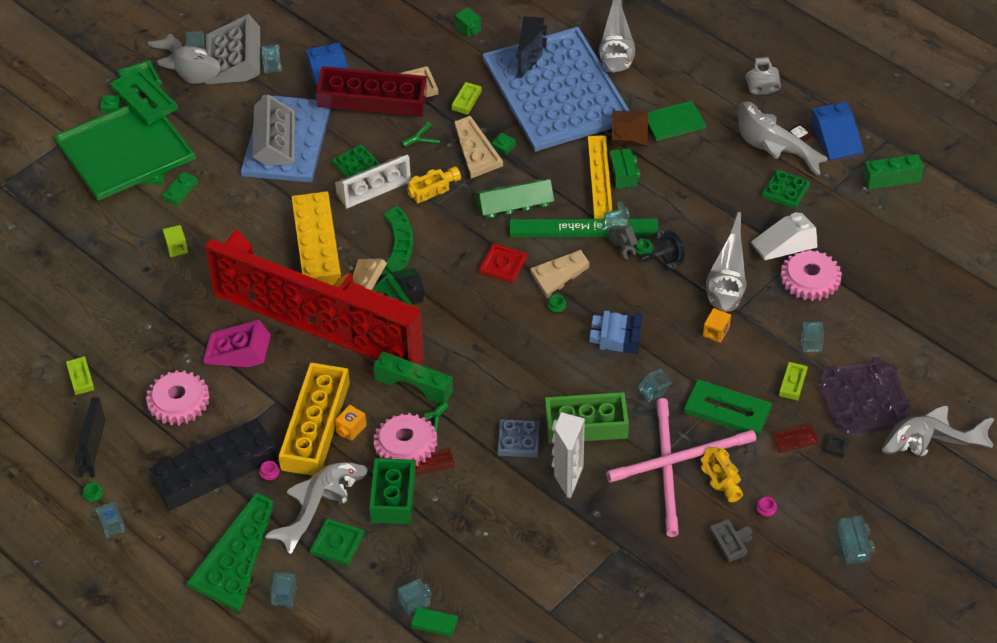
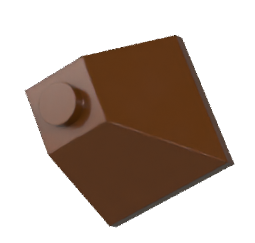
(630, 128)

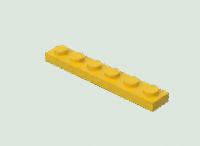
(599, 176)

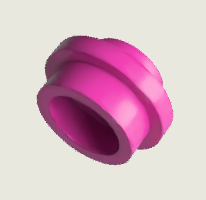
(269, 470)
(766, 506)

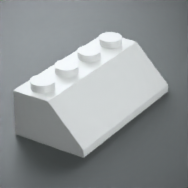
(374, 181)
(568, 451)

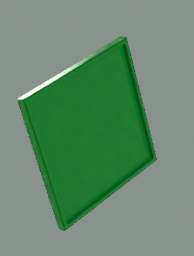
(122, 150)

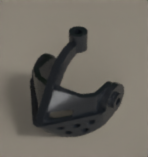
(666, 250)

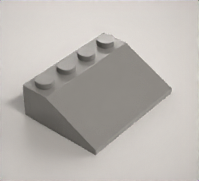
(236, 50)

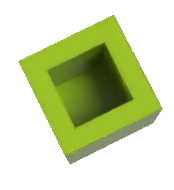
(175, 241)

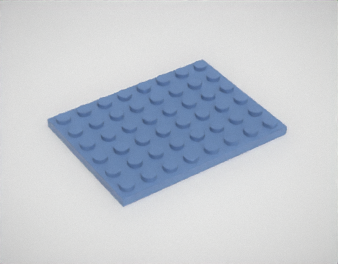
(561, 94)

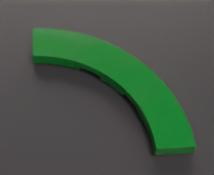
(403, 240)

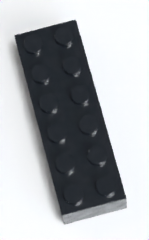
(212, 464)

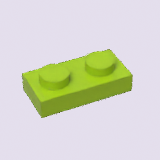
(466, 98)
(80, 375)
(793, 381)

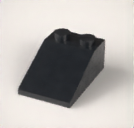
(531, 43)

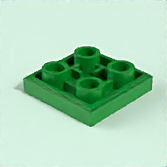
(354, 161)
(786, 189)

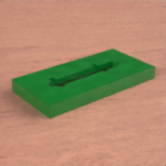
(139, 78)
(700, 408)

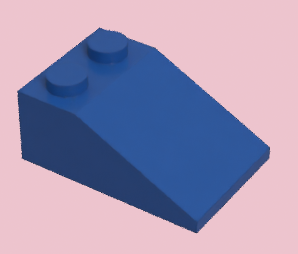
(328, 56)
(837, 130)

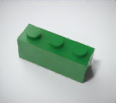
(893, 171)

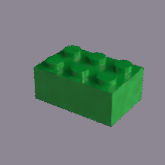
(393, 491)

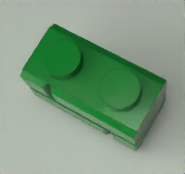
(623, 168)

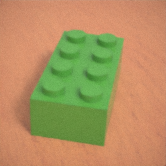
(603, 414)

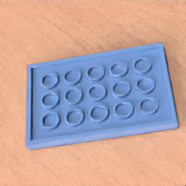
(309, 136)

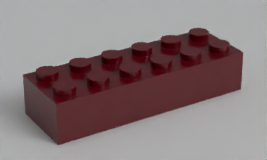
(371, 91)

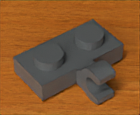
(625, 237)
(730, 540)

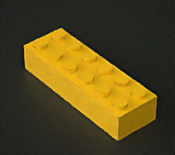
(316, 237)
(314, 419)

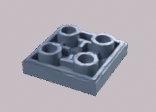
(518, 438)

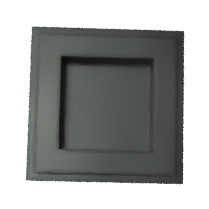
(836, 445)

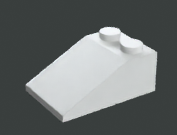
(786, 237)

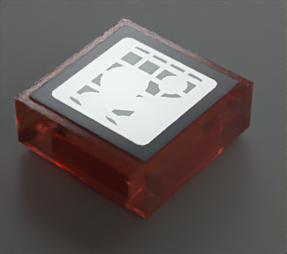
(800, 132)

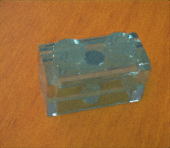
(854, 539)

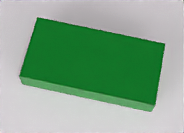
(434, 622)

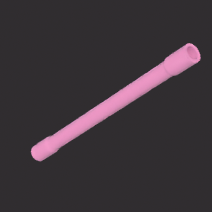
(624, 472)
(671, 519)

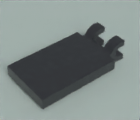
(90, 438)

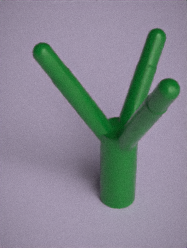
(415, 138)
(436, 413)

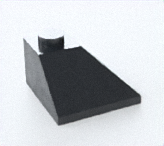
(410, 283)

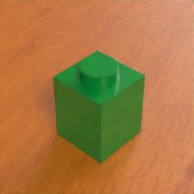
(468, 22)

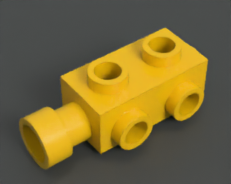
(432, 184)
(722, 472)

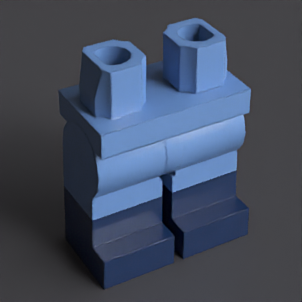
(618, 332)

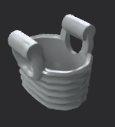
(763, 82)

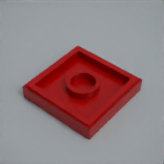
(503, 263)

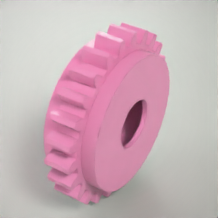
(811, 275)
(193, 398)
(420, 435)

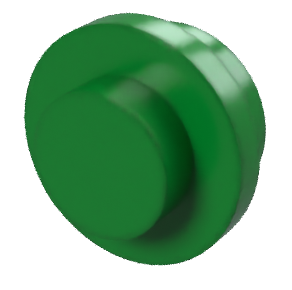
(643, 246)
(556, 303)
(92, 492)

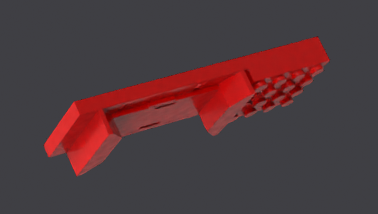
(342, 311)

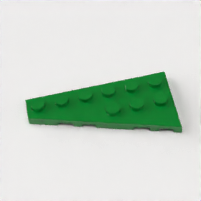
(230, 565)

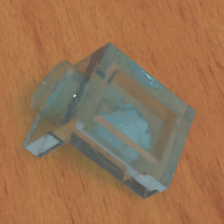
(616, 217)

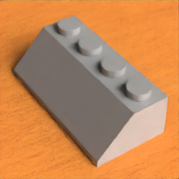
(273, 132)

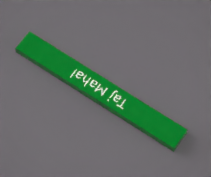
(576, 227)

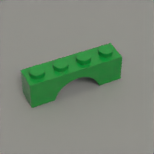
(432, 383)

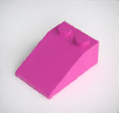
(238, 345)

